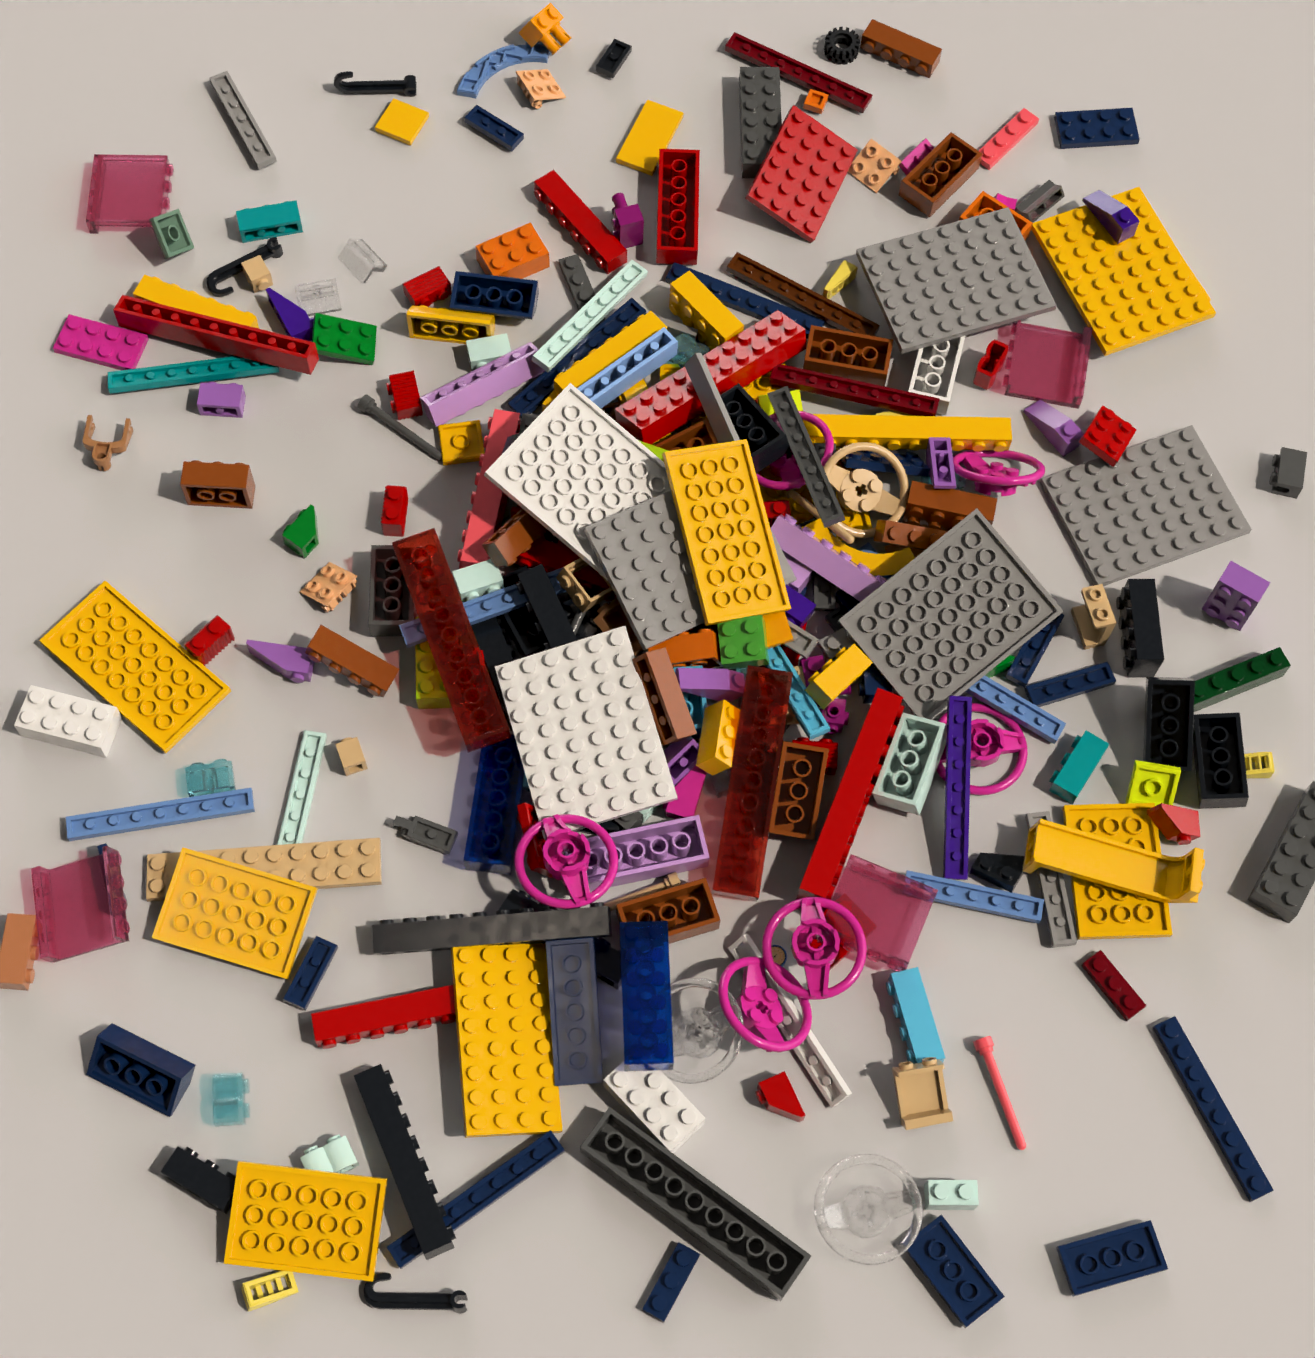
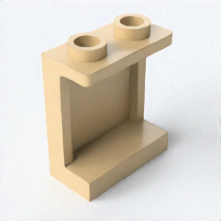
(1095, 618)
(921, 1093)

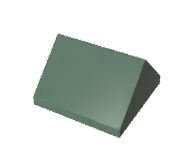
(171, 233)

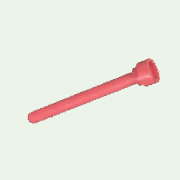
(985, 1048)

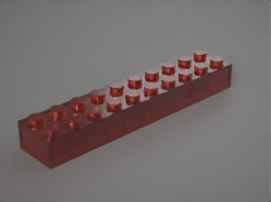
(451, 640)
(752, 783)

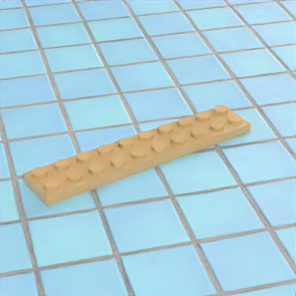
(314, 864)

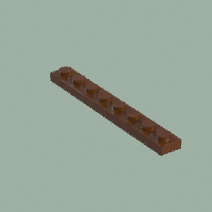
(800, 296)

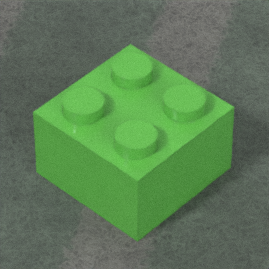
(743, 642)

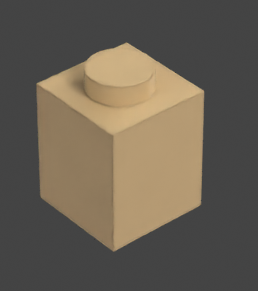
(257, 274)
(351, 755)

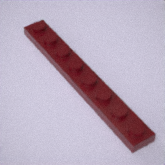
(799, 72)
(854, 391)

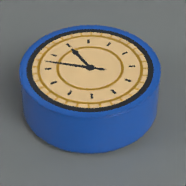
(779, 954)

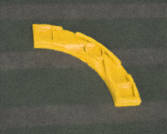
(880, 564)

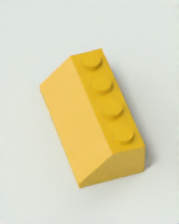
(448, 325)

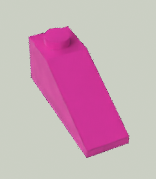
(688, 795)

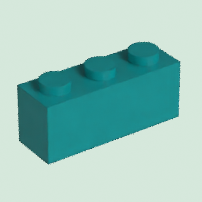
(269, 221)
(1077, 766)

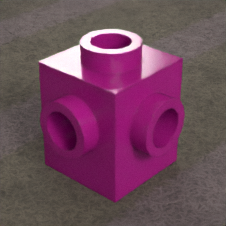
(836, 715)

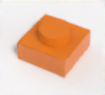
(815, 101)

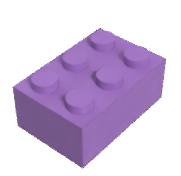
(1235, 596)

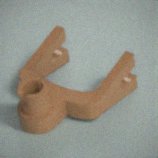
(103, 451)

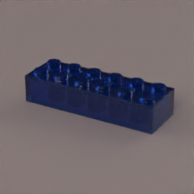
(494, 809)
(646, 996)

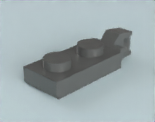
(426, 833)

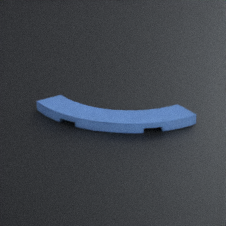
(496, 61)

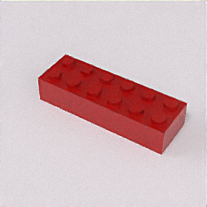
(678, 206)

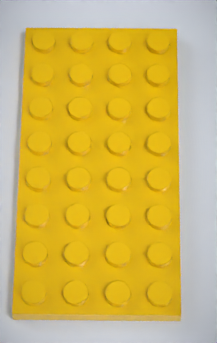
(726, 531)
(135, 666)
(505, 1040)

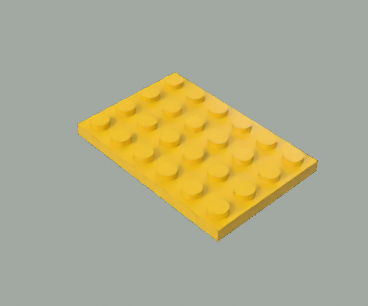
(1106, 911)
(235, 913)
(305, 1221)

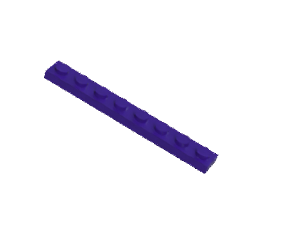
(957, 788)

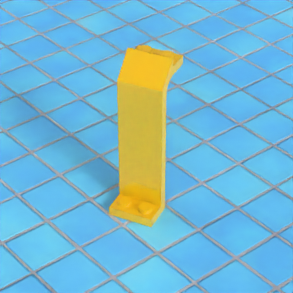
(1114, 863)

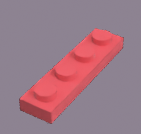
(1007, 138)

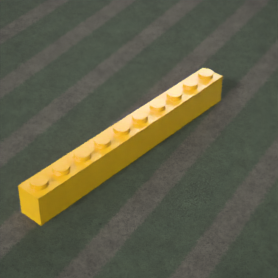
(914, 431)

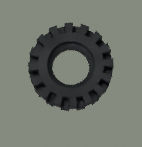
(841, 54)

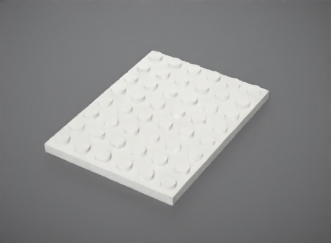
(577, 470)
(586, 730)

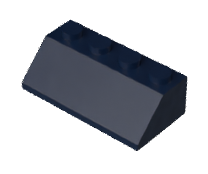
(494, 295)
(140, 1069)

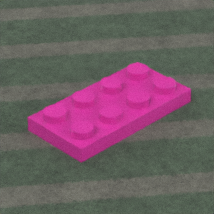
(100, 343)

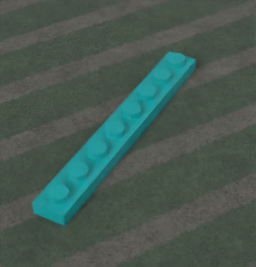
(186, 373)

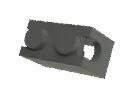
(1288, 472)

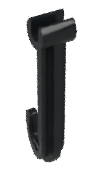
(407, 85)
(272, 249)
(412, 1301)

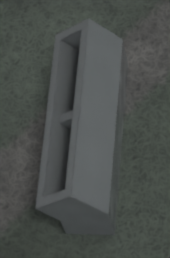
(1040, 201)

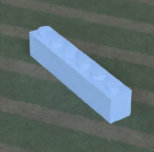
(630, 368)

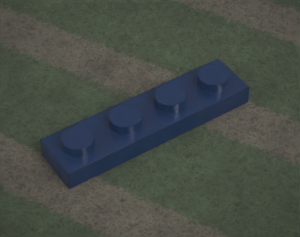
(1031, 653)
(1070, 685)

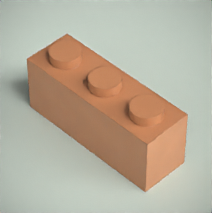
(18, 952)

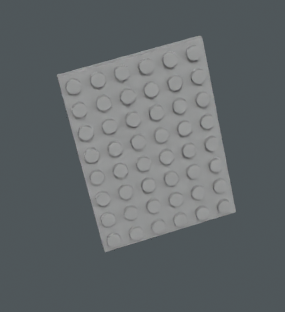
(955, 280)
(1146, 509)
(651, 569)
(950, 615)

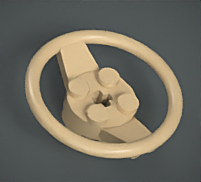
(872, 494)

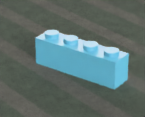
(915, 1015)

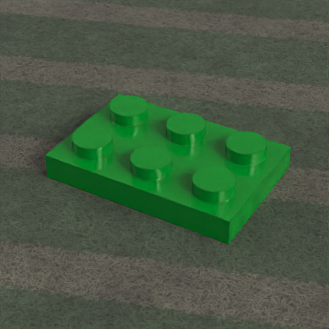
(344, 338)

